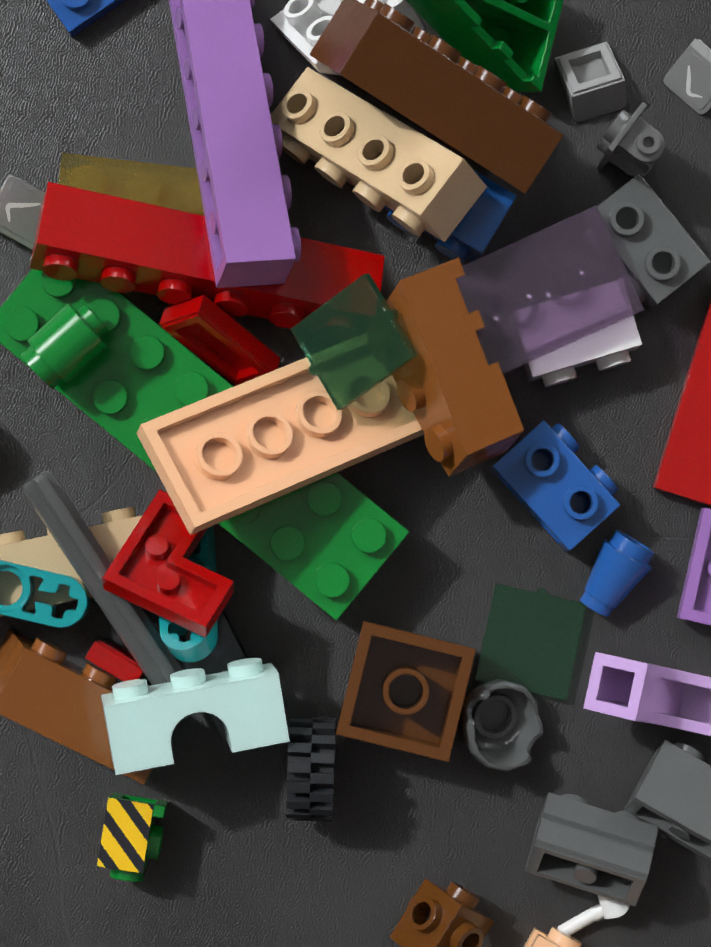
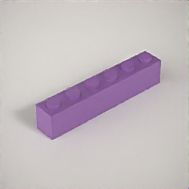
(235, 142)

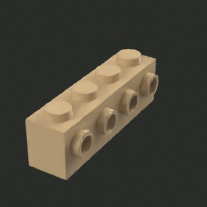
(377, 155)

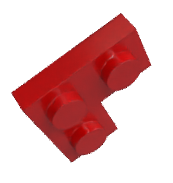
(158, 576)

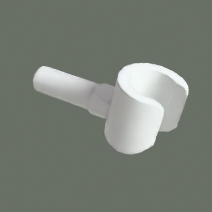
(606, 909)

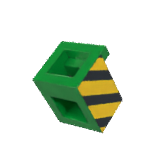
(130, 835)

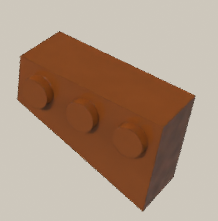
(449, 384)
(57, 697)

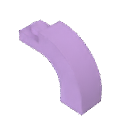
(649, 693)

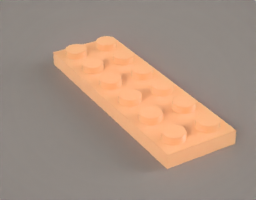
(267, 441)

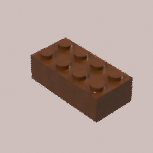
(438, 89)

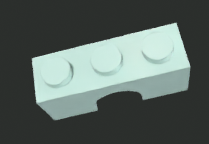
(144, 716)

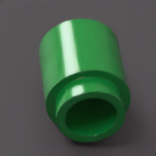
(65, 345)

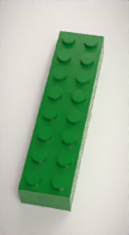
(317, 537)

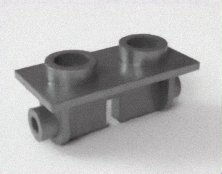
(631, 144)

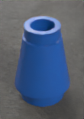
(616, 572)

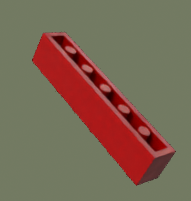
(169, 255)

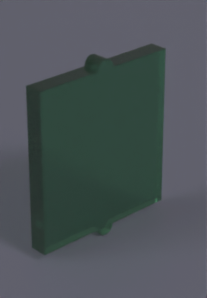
(354, 341)
(531, 640)

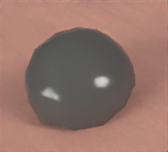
(500, 725)

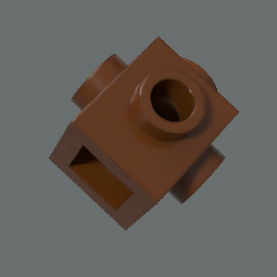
(442, 918)

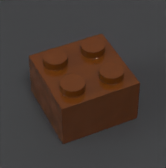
(405, 691)

